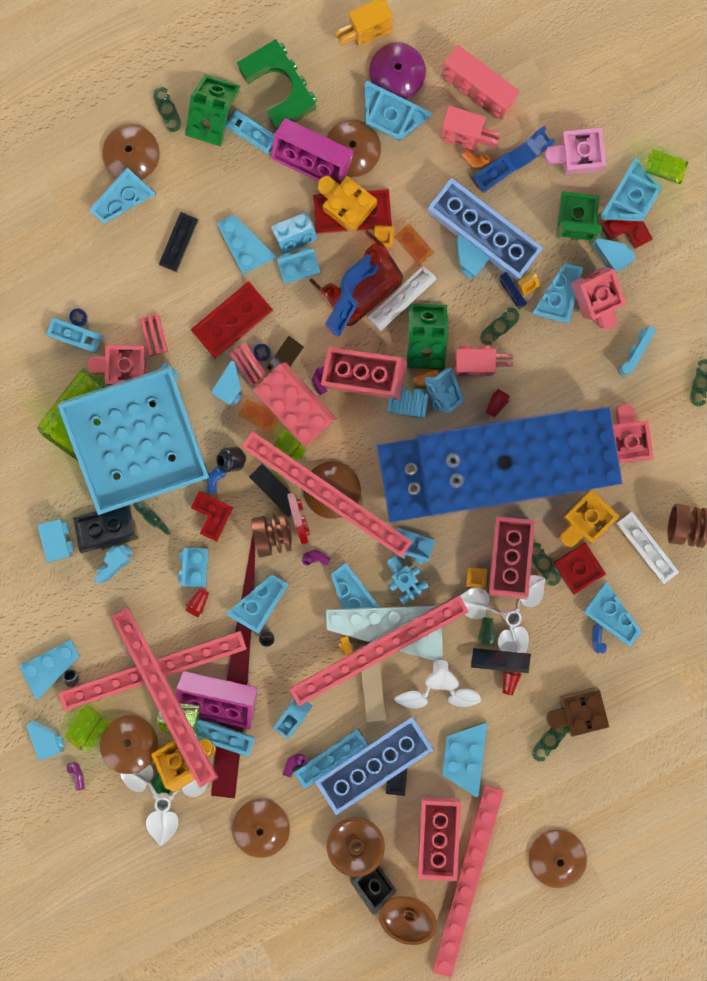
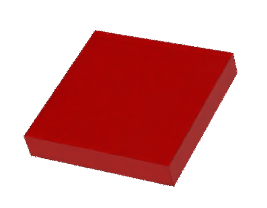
(579, 568)

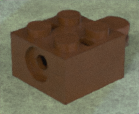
(578, 713)

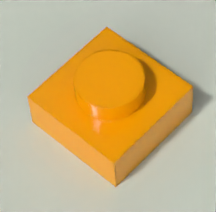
(385, 234)
(528, 283)
(476, 577)
(345, 646)

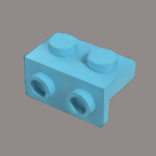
(294, 232)

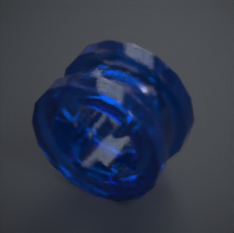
(81, 312)
(267, 350)

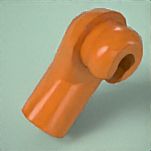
(475, 161)

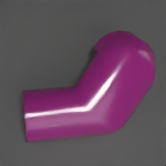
(317, 377)
(293, 762)

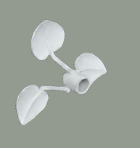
(517, 637)
(440, 679)
(160, 823)

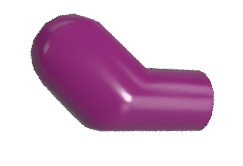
(315, 556)
(78, 775)

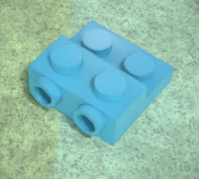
(116, 559)

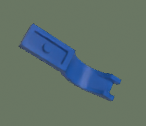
(513, 160)
(346, 304)

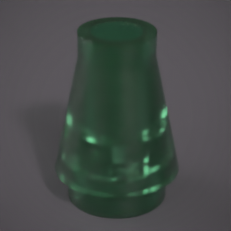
(487, 632)

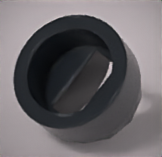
(268, 641)
(70, 678)

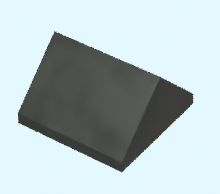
(373, 889)

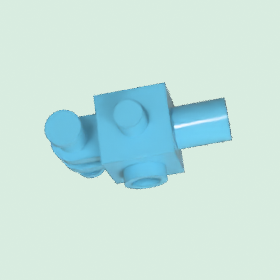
(405, 578)

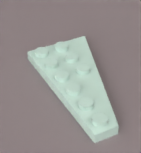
(374, 623)

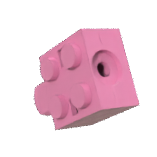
(579, 152)

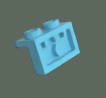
(298, 265)
(444, 391)
(419, 548)
(193, 567)

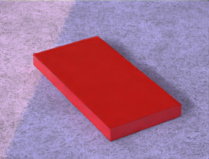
(378, 217)
(232, 320)

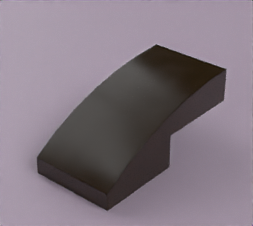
(287, 353)

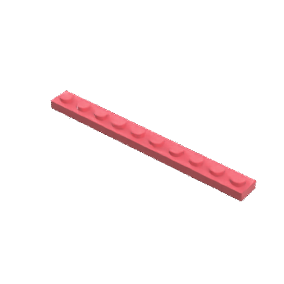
(326, 494)
(378, 650)
(169, 664)
(164, 697)
(467, 881)

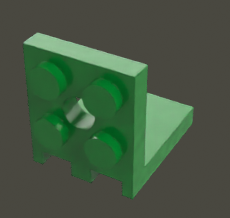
(210, 102)
(578, 228)
(427, 334)

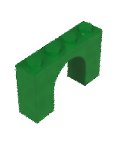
(274, 59)

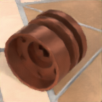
(687, 525)
(271, 534)

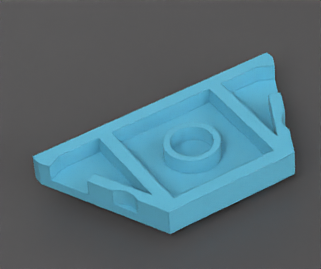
(391, 113)
(633, 196)
(465, 757)

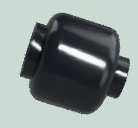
(231, 459)

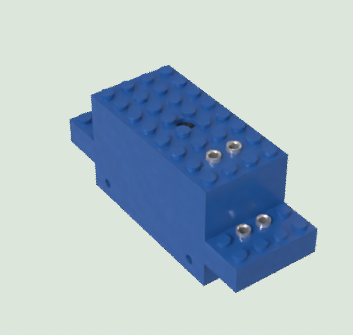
(499, 463)

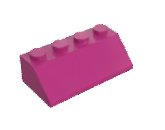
(310, 152)
(218, 699)

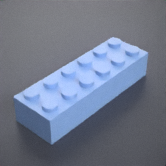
(485, 229)
(374, 765)

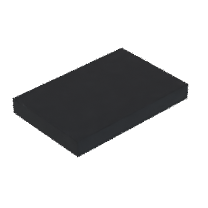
(106, 529)

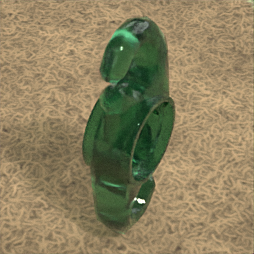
(167, 101)
(508, 325)
(697, 390)
(151, 518)
(551, 569)
(547, 749)

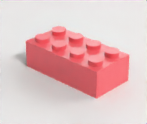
(479, 82)
(364, 373)
(295, 404)
(511, 558)
(439, 838)

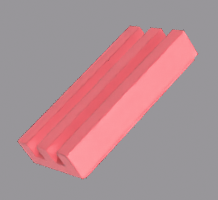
(150, 319)
(246, 365)

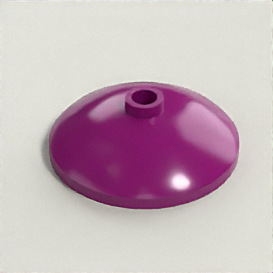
(400, 82)

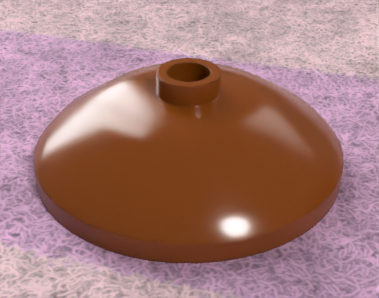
(367, 145)
(142, 158)
(340, 477)
(136, 756)
(262, 815)
(341, 844)
(552, 847)
(408, 920)

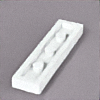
(402, 298)
(647, 547)

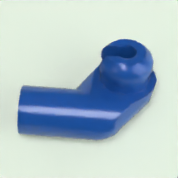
(214, 476)
(596, 640)

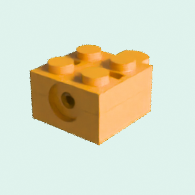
(366, 23)
(347, 200)
(585, 518)
(173, 766)

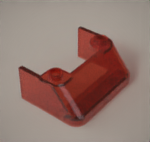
(371, 289)

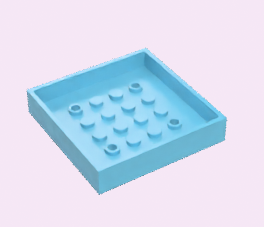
(133, 440)

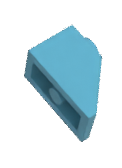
(614, 254)
(470, 258)
(229, 386)
(292, 718)
(45, 740)

